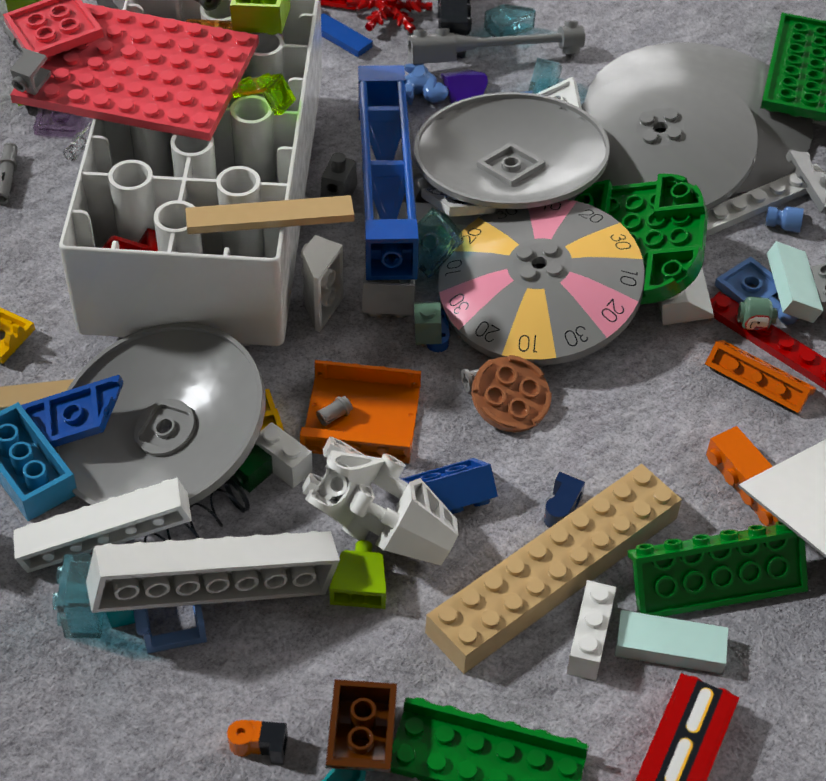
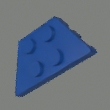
(76, 411)

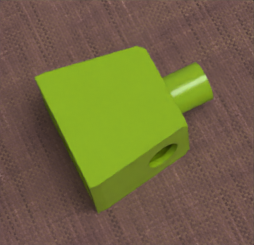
(359, 578)

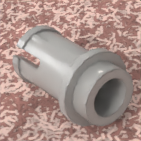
(338, 408)

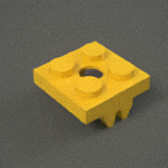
(16, 332)

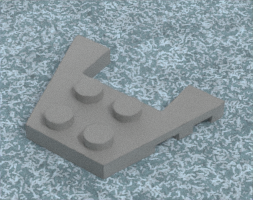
(815, 180)

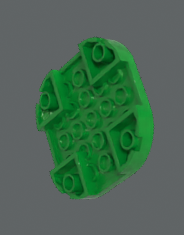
(667, 224)

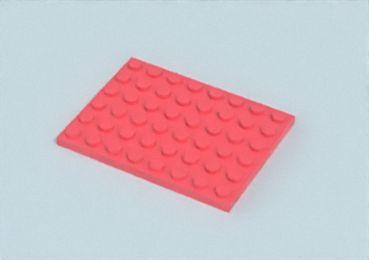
(148, 74)

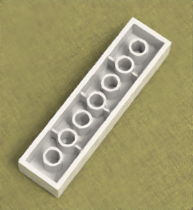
(210, 570)

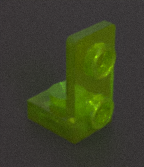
(272, 87)

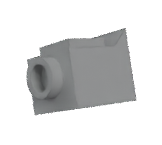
(28, 72)

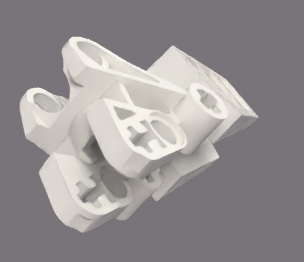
(418, 526)

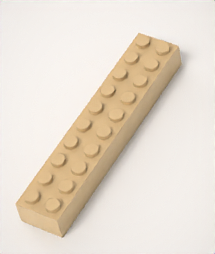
(551, 568)

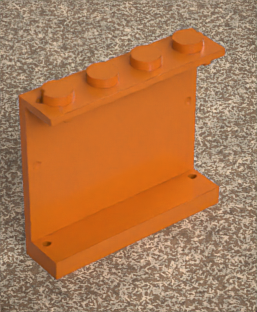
(382, 410)

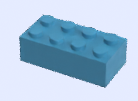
(30, 465)

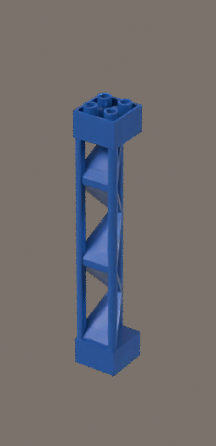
(383, 118)

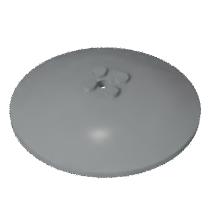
(511, 150)

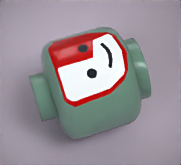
(756, 314)

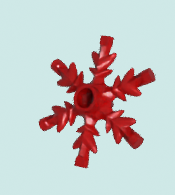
(390, 8)

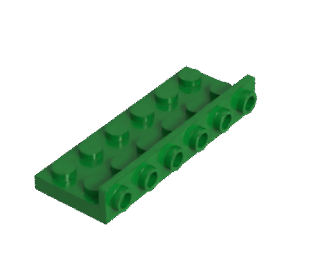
(718, 569)
(464, 746)

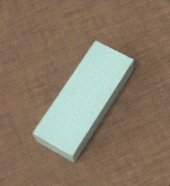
(794, 282)
(671, 642)

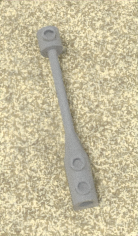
(445, 45)

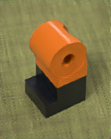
(259, 738)

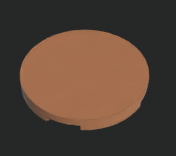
(511, 393)

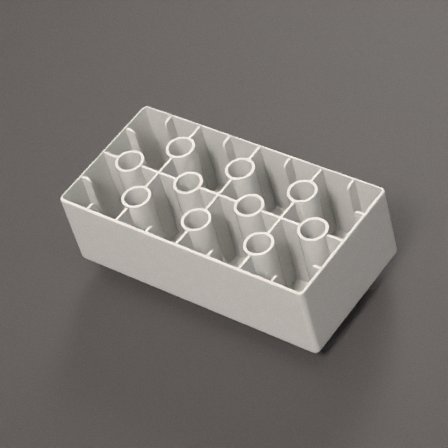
(148, 178)

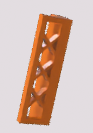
(759, 375)

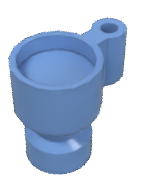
(789, 219)

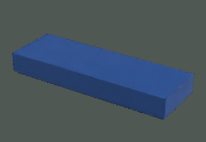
(344, 36)

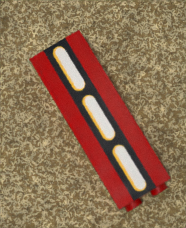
(689, 732)

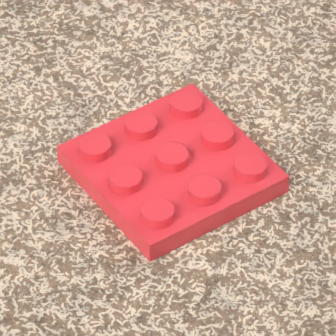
(53, 26)

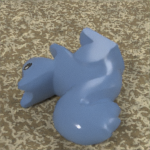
(423, 82)

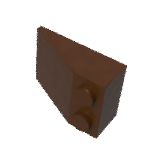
(362, 726)

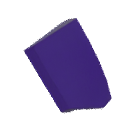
(464, 84)

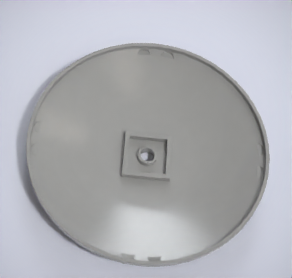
(747, 77)

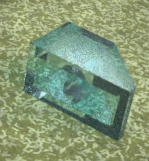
(509, 20)
(545, 75)

